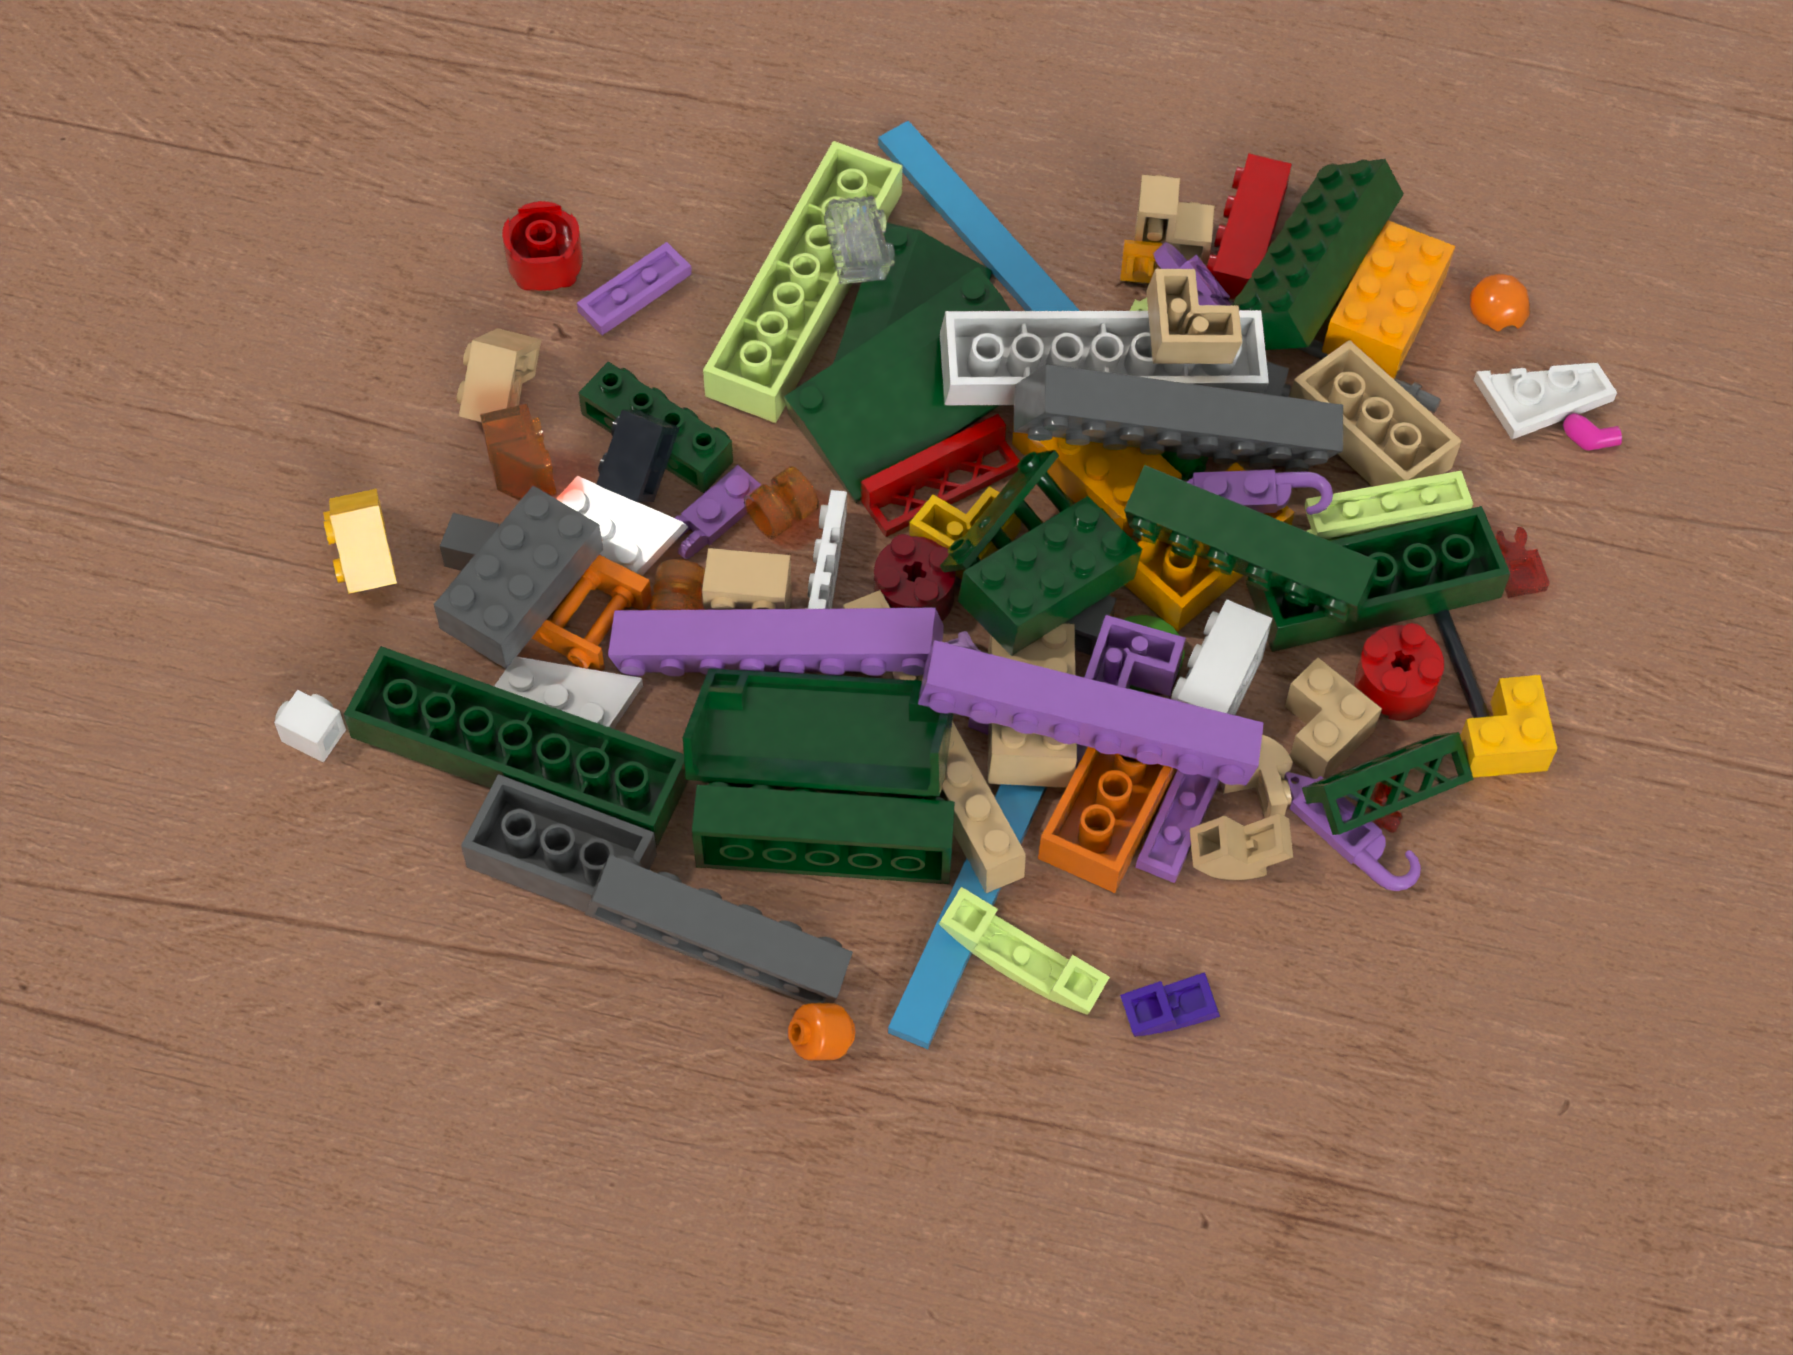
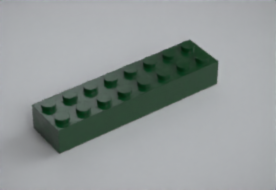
(491, 732)

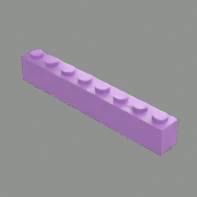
(774, 640)
(1091, 713)

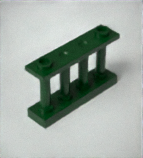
(987, 528)

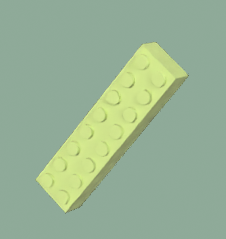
(794, 290)

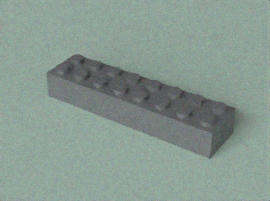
(1177, 418)

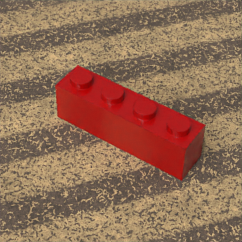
(1250, 222)

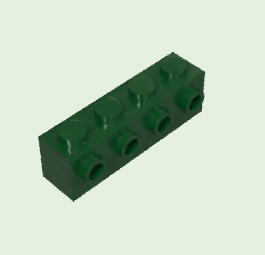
(699, 450)

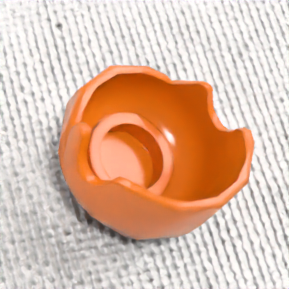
(1500, 302)

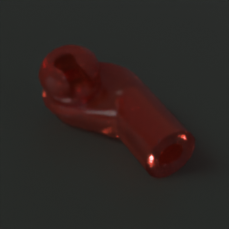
(1391, 821)

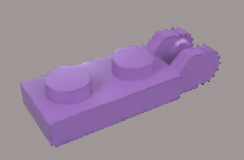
(716, 511)

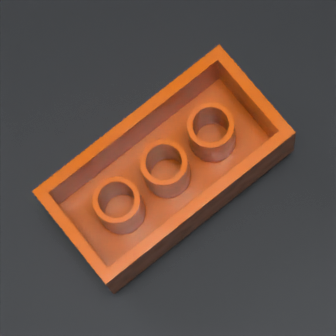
(1104, 816)

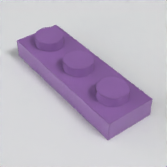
(634, 288)
(1170, 834)

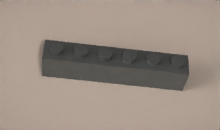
(718, 931)

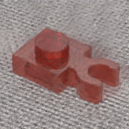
(1525, 566)

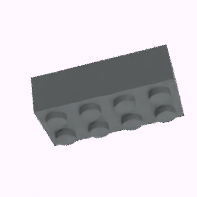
(519, 576)
(549, 842)

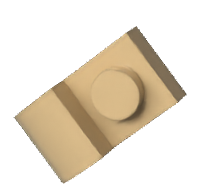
(1269, 778)
(1238, 851)

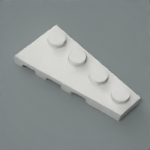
(828, 551)

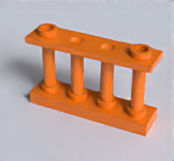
(611, 578)

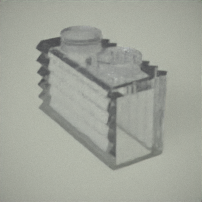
(858, 240)

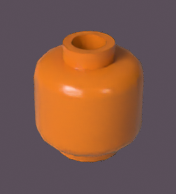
(821, 1031)

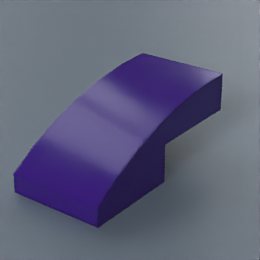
(1170, 1007)

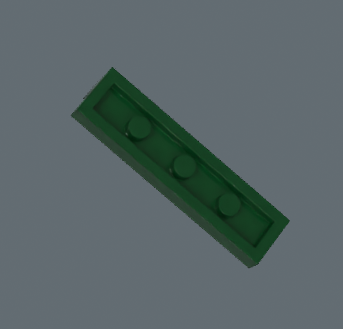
(1380, 770)

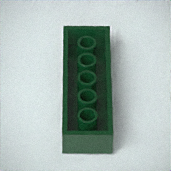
(1320, 250)
(1250, 544)
(1419, 572)
(823, 833)

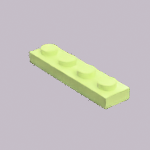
(1390, 505)

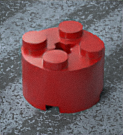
(543, 247)
(1400, 670)

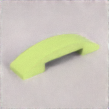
(1021, 956)

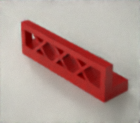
(938, 462)

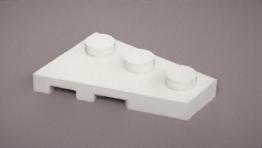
(1542, 398)
(629, 530)
(576, 690)

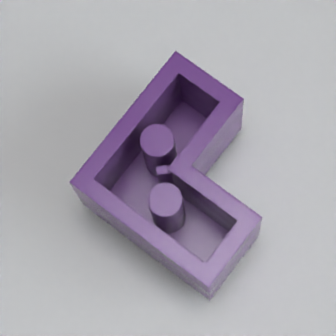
(1136, 656)

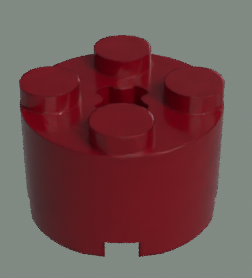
(911, 575)

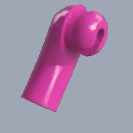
(1588, 435)

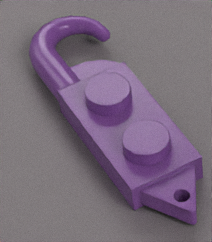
(1263, 489)
(1358, 846)

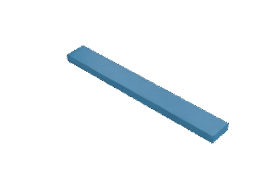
(973, 221)
(945, 957)

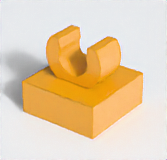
(1138, 261)

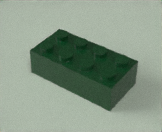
(1049, 575)

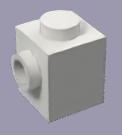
(310, 725)

